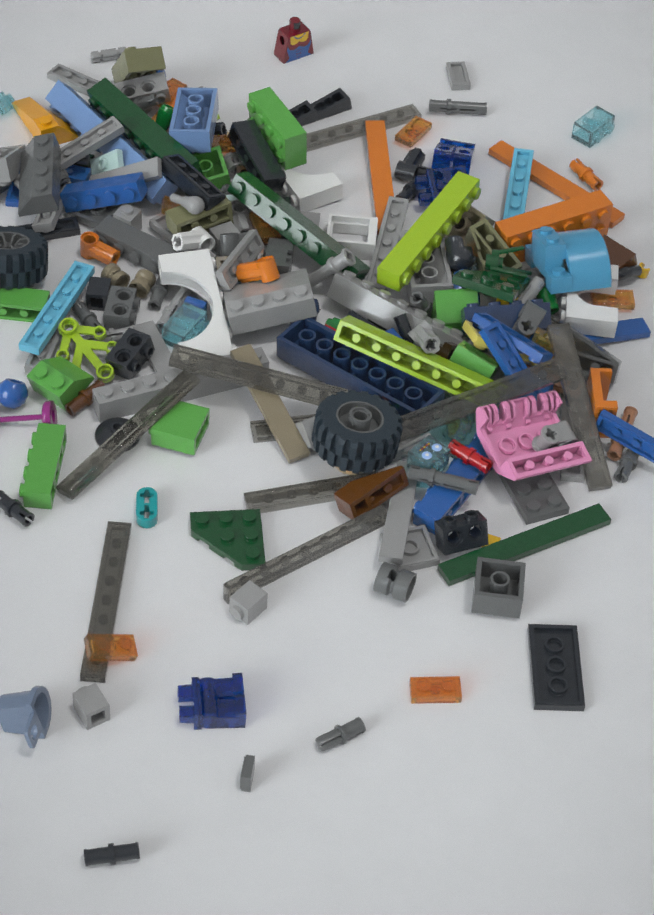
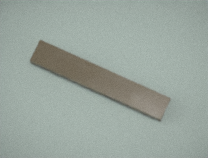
(274, 412)

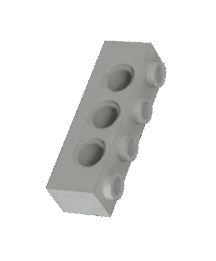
(144, 86)

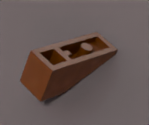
(370, 491)

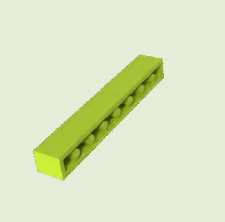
(428, 231)
(407, 357)

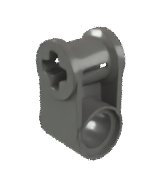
(529, 319)

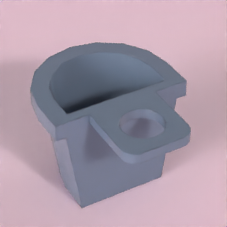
(26, 713)

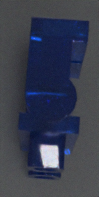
(453, 151)
(434, 182)
(214, 702)

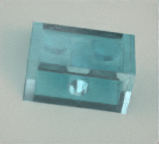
(593, 126)
(184, 324)

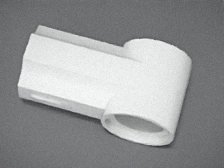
(195, 239)

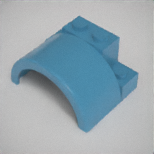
(584, 254)

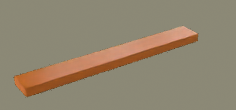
(379, 166)
(549, 179)

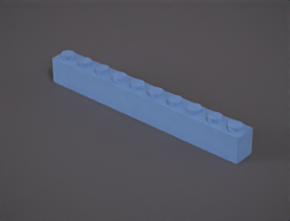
(84, 118)

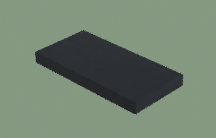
(555, 667)

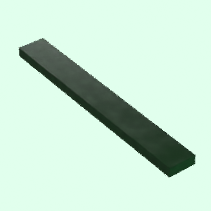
(527, 542)

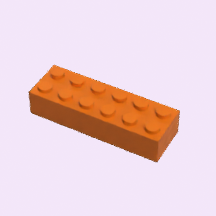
(577, 213)

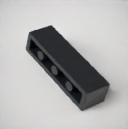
(256, 154)

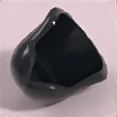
(457, 254)

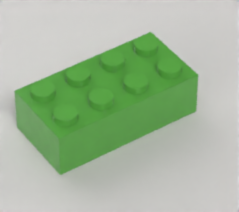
(279, 128)

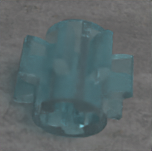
(5, 103)

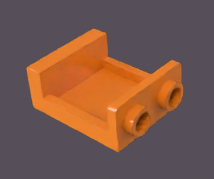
(598, 388)

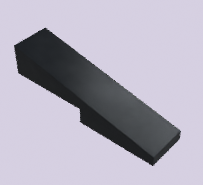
(327, 106)

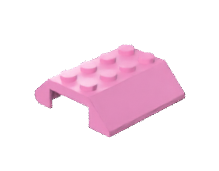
(510, 434)

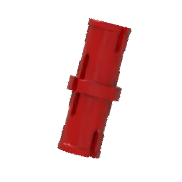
(470, 456)

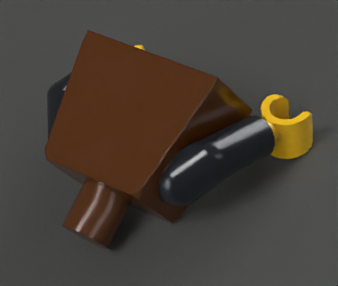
(625, 259)

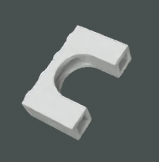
(591, 318)

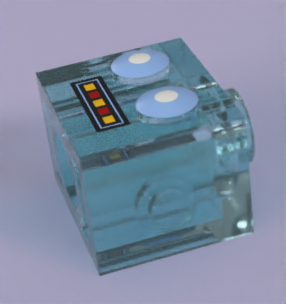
(429, 454)

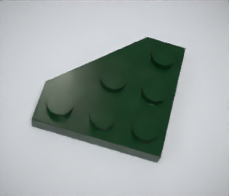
(492, 283)
(231, 535)

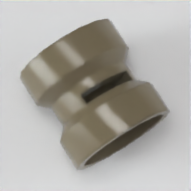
(118, 277)
(143, 281)

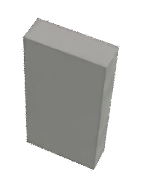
(458, 76)

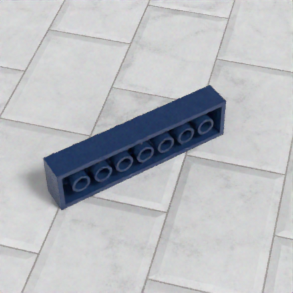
(314, 351)

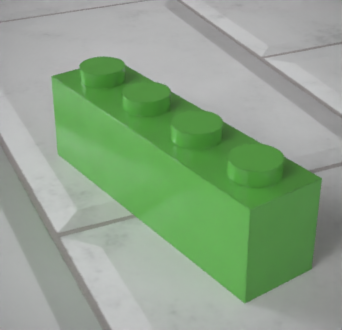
(22, 303)
(44, 466)

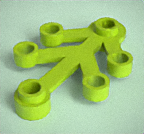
(85, 347)

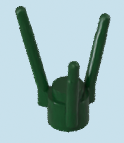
(495, 263)

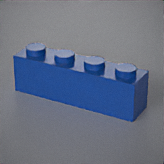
(104, 192)

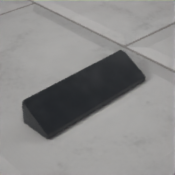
(191, 180)

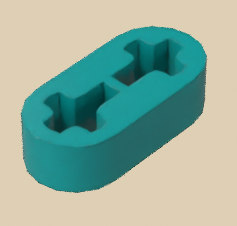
(142, 507)

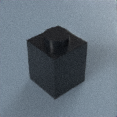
(97, 293)

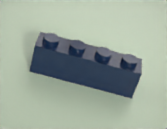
(505, 313)

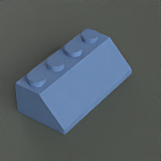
(195, 118)

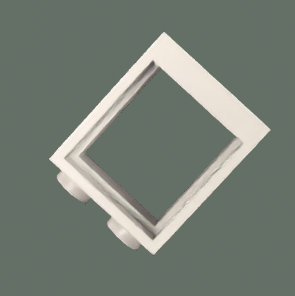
(354, 225)

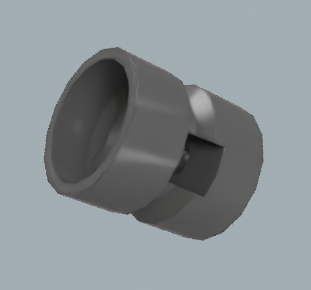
(396, 582)

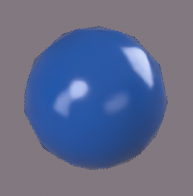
(13, 393)

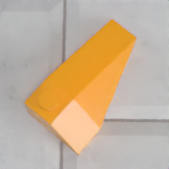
(43, 121)

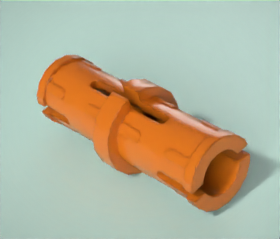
(586, 174)

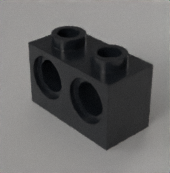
(130, 353)
(461, 537)

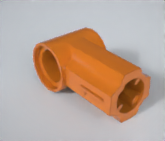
(94, 249)
(261, 269)

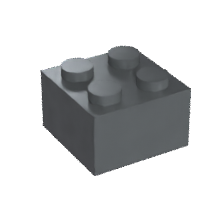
(498, 587)

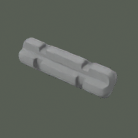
(107, 54)

